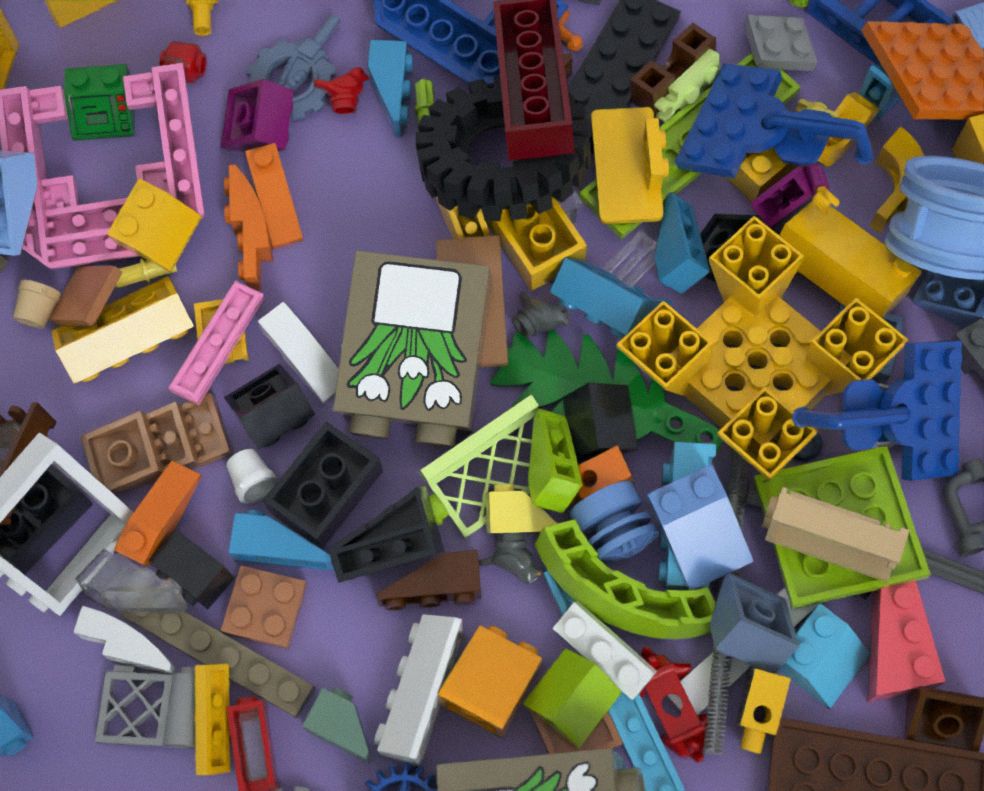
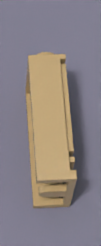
(834, 534)

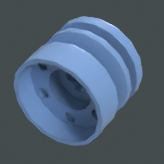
(611, 517)

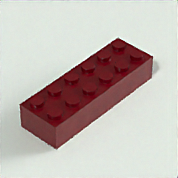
(533, 79)

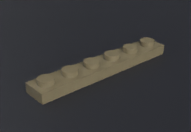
(213, 647)

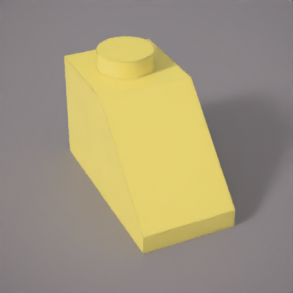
(513, 512)

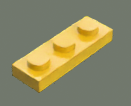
(211, 719)

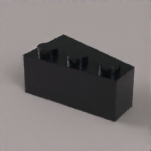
(393, 538)

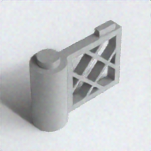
(176, 715)

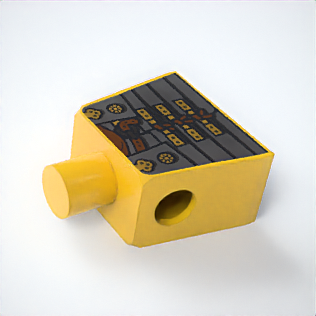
(770, 693)

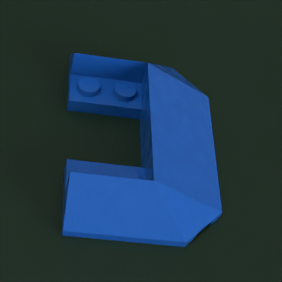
(446, 35)

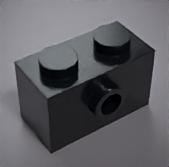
(192, 568)

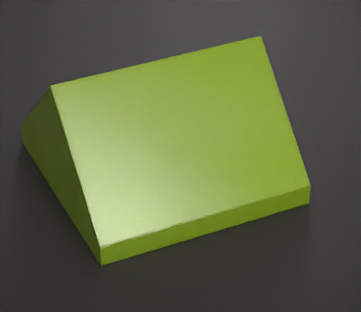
(572, 697)

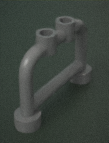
(971, 534)

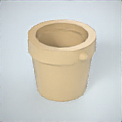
(35, 303)

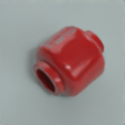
(188, 54)

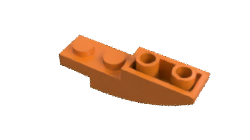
(249, 225)

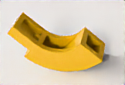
(854, 108)
(893, 159)

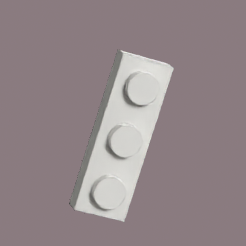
(605, 649)

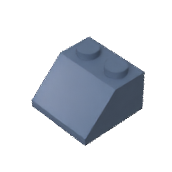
(752, 625)

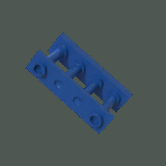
(849, 23)

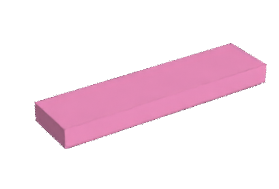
(216, 343)

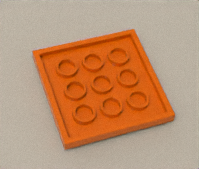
(931, 67)

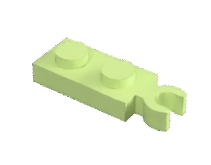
(689, 85)

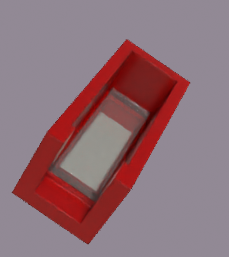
(252, 745)

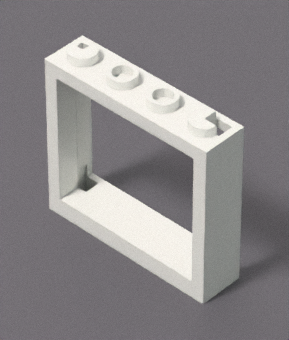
(16, 483)

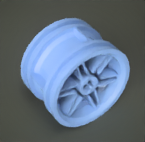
(942, 217)

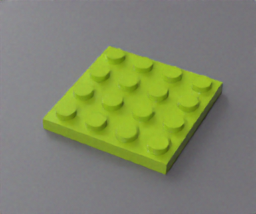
(859, 483)

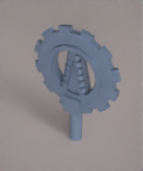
(302, 61)

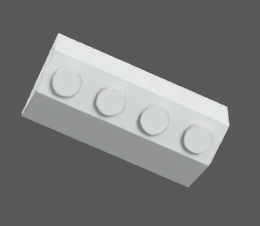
(416, 701)

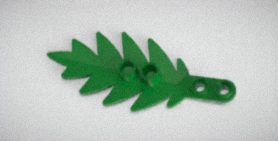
(559, 375)

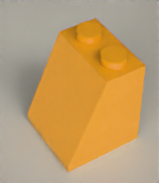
(490, 680)

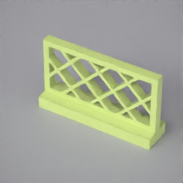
(473, 447)

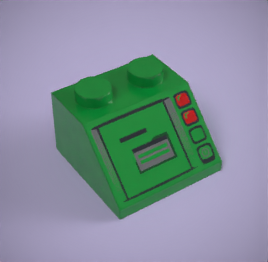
(98, 102)

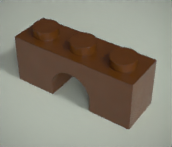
(654, 80)

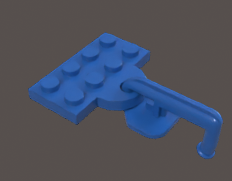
(747, 118)
(913, 412)

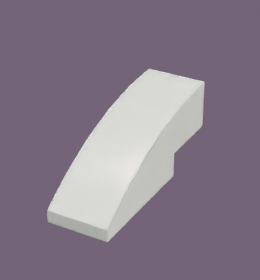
(301, 351)
(121, 641)

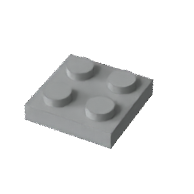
(780, 43)

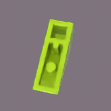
(553, 463)

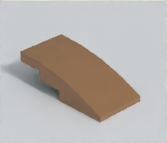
(485, 252)
(142, 445)

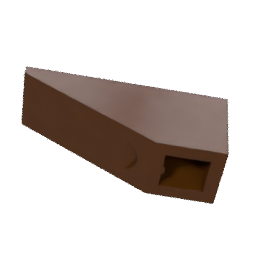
(444, 578)

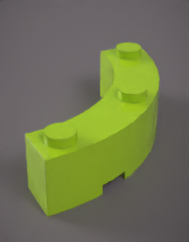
(615, 595)

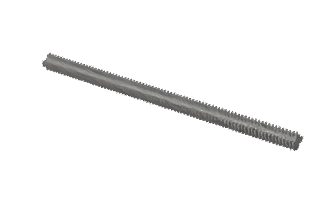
(718, 682)

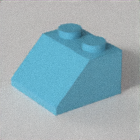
(826, 656)

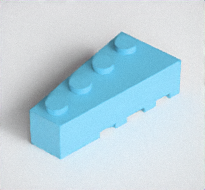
(684, 460)

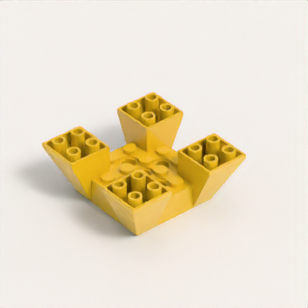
(697, 364)

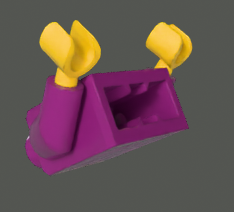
(792, 192)

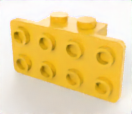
(629, 164)

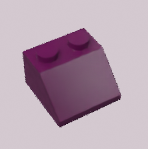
(257, 116)

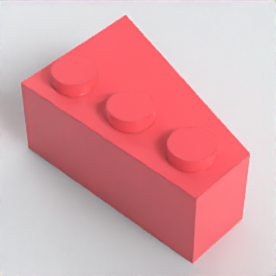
(901, 644)

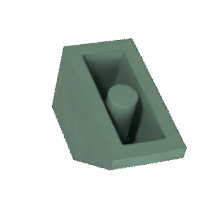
(338, 723)

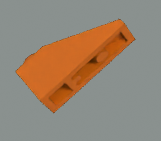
(274, 195)
(158, 513)

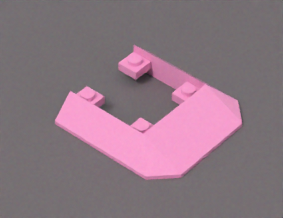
(73, 234)

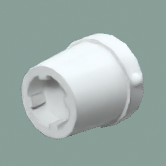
(250, 476)

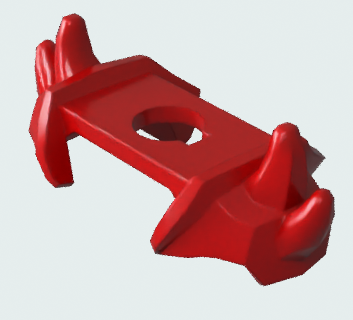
(687, 731)

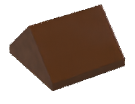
(945, 718)

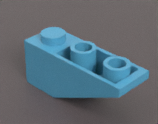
(388, 76)

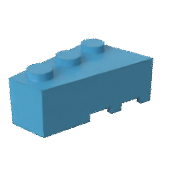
(602, 296)

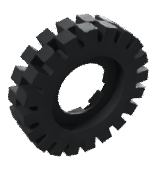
(458, 180)

